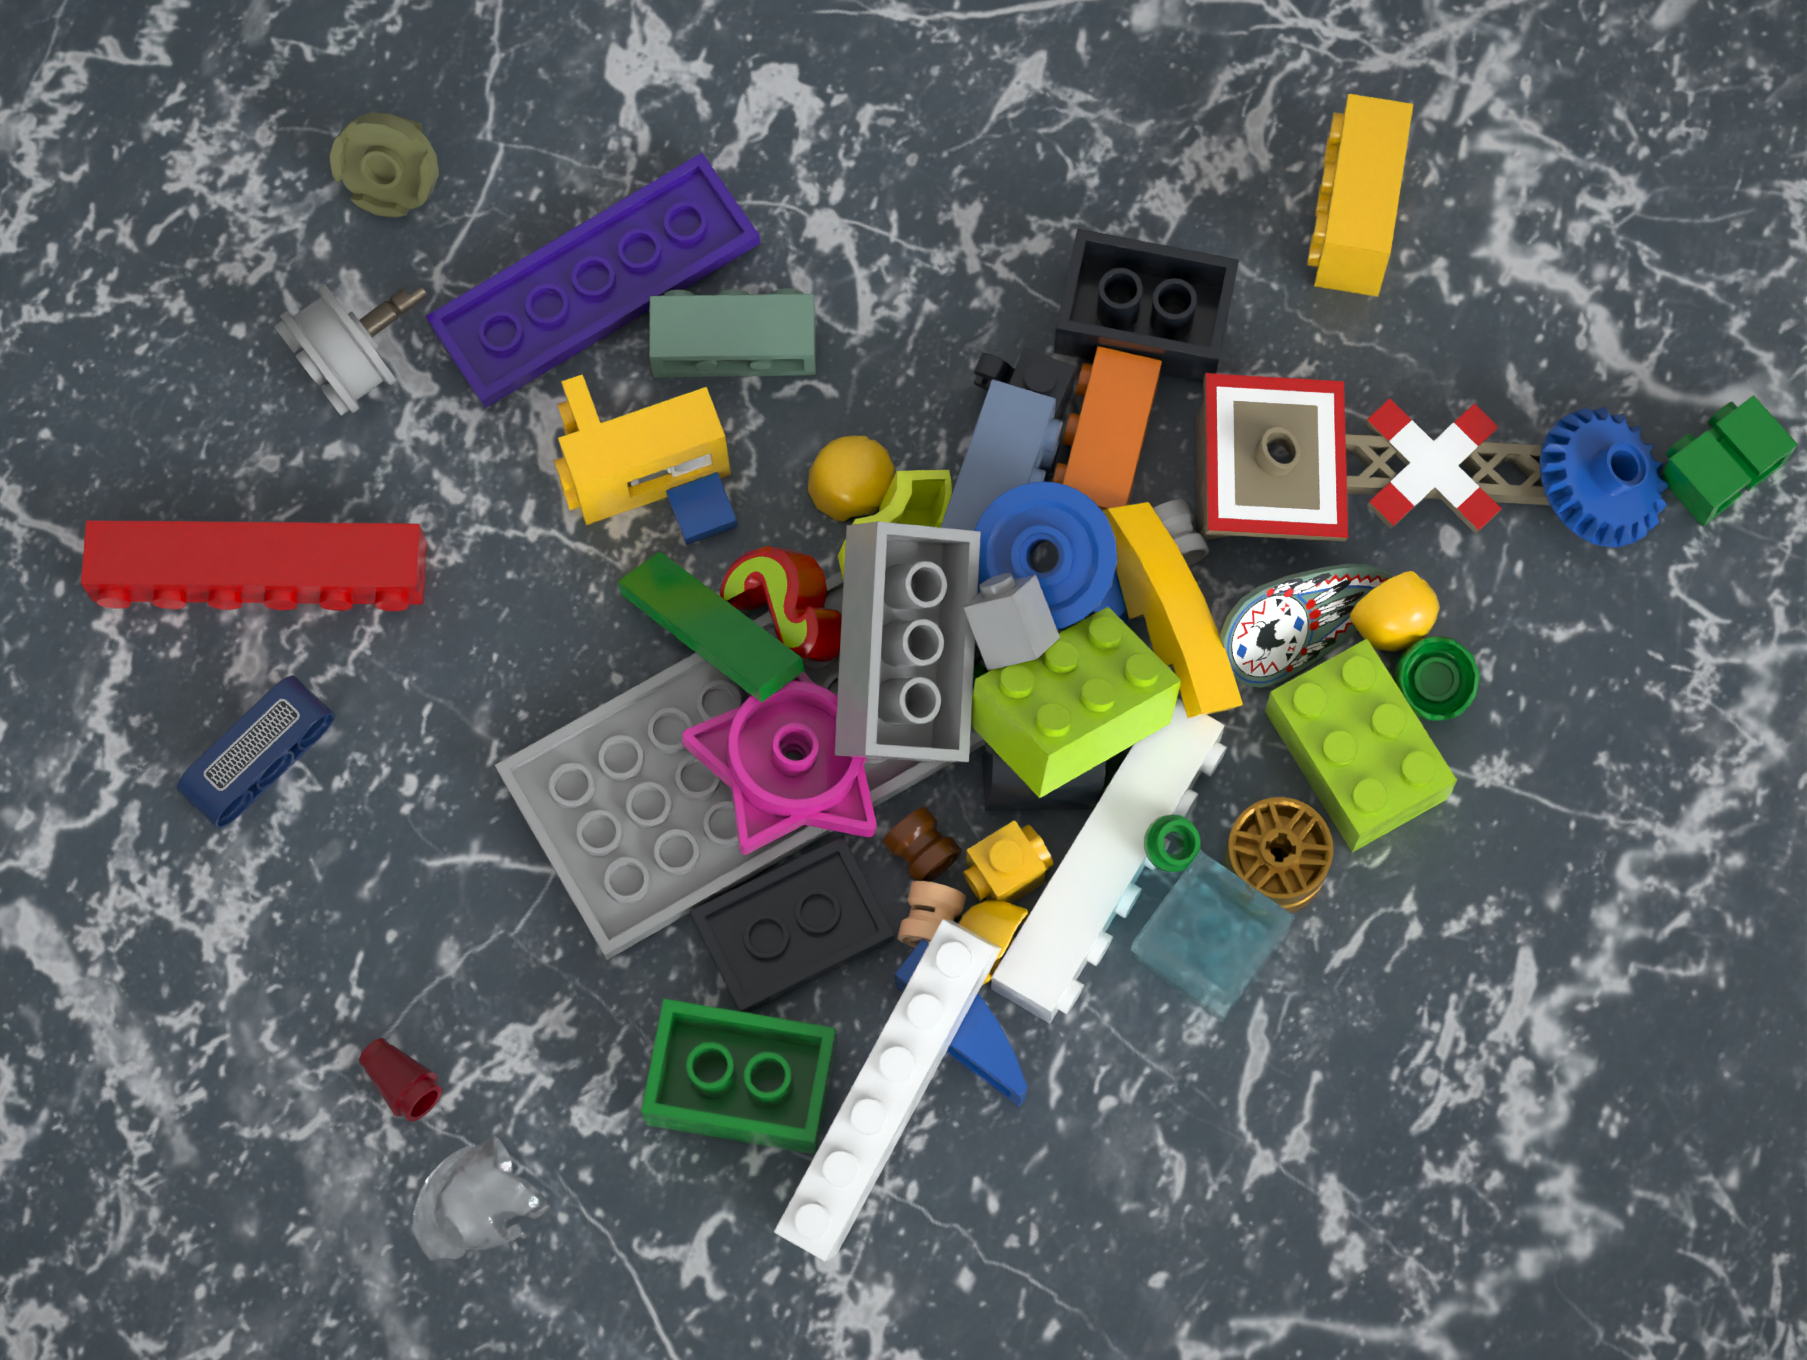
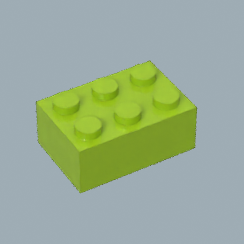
(1074, 702)
(1360, 745)

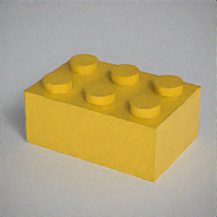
(1359, 194)

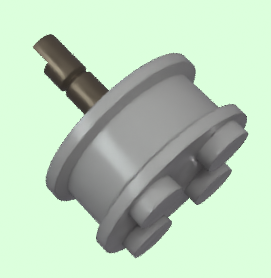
(341, 346)

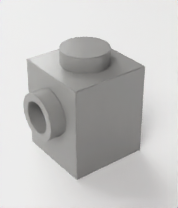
(1011, 620)

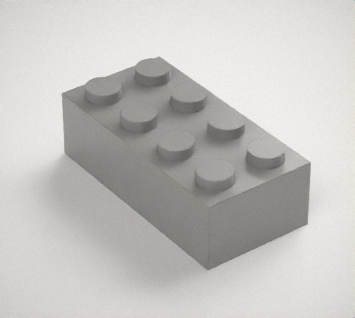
(906, 643)

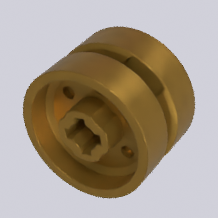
(1294, 831)

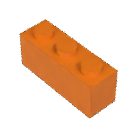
(1111, 426)

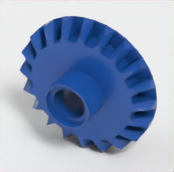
(1602, 477)
(1076, 526)

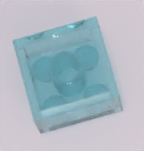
(1211, 936)

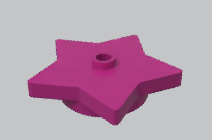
(779, 793)

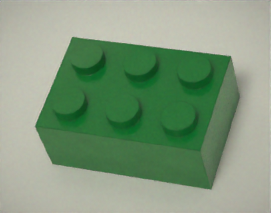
(739, 1076)

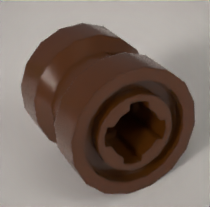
(922, 846)

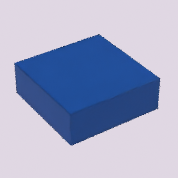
(701, 508)

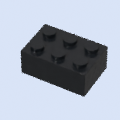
(1146, 303)

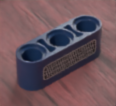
(255, 751)

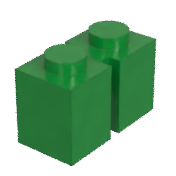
(1735, 454)

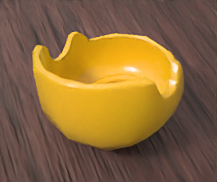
(850, 477)
(1396, 612)
(995, 922)

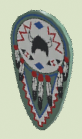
(1294, 621)

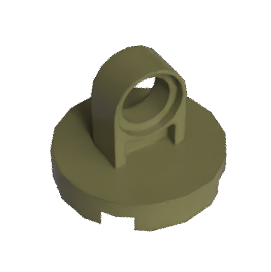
(385, 163)

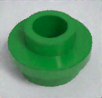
(1186, 838)

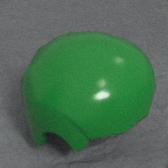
(1437, 678)

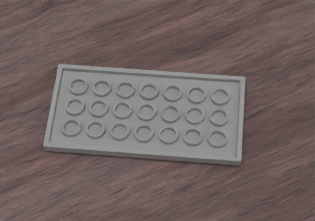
(642, 821)

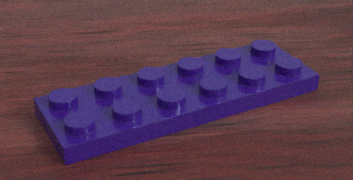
(592, 280)

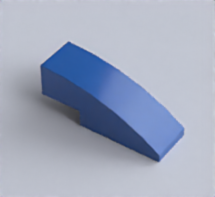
(979, 1040)

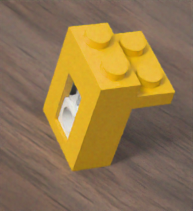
(636, 455)

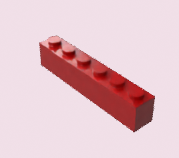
(254, 564)

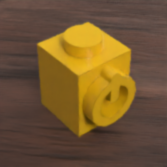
(1007, 864)

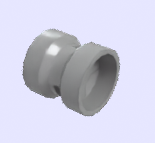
(1178, 520)

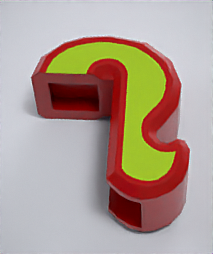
(795, 597)

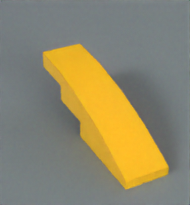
(1178, 620)

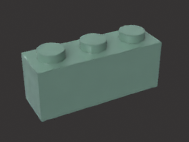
(732, 334)

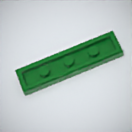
(711, 626)

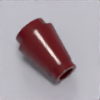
(402, 1081)

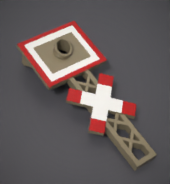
(1253, 495)

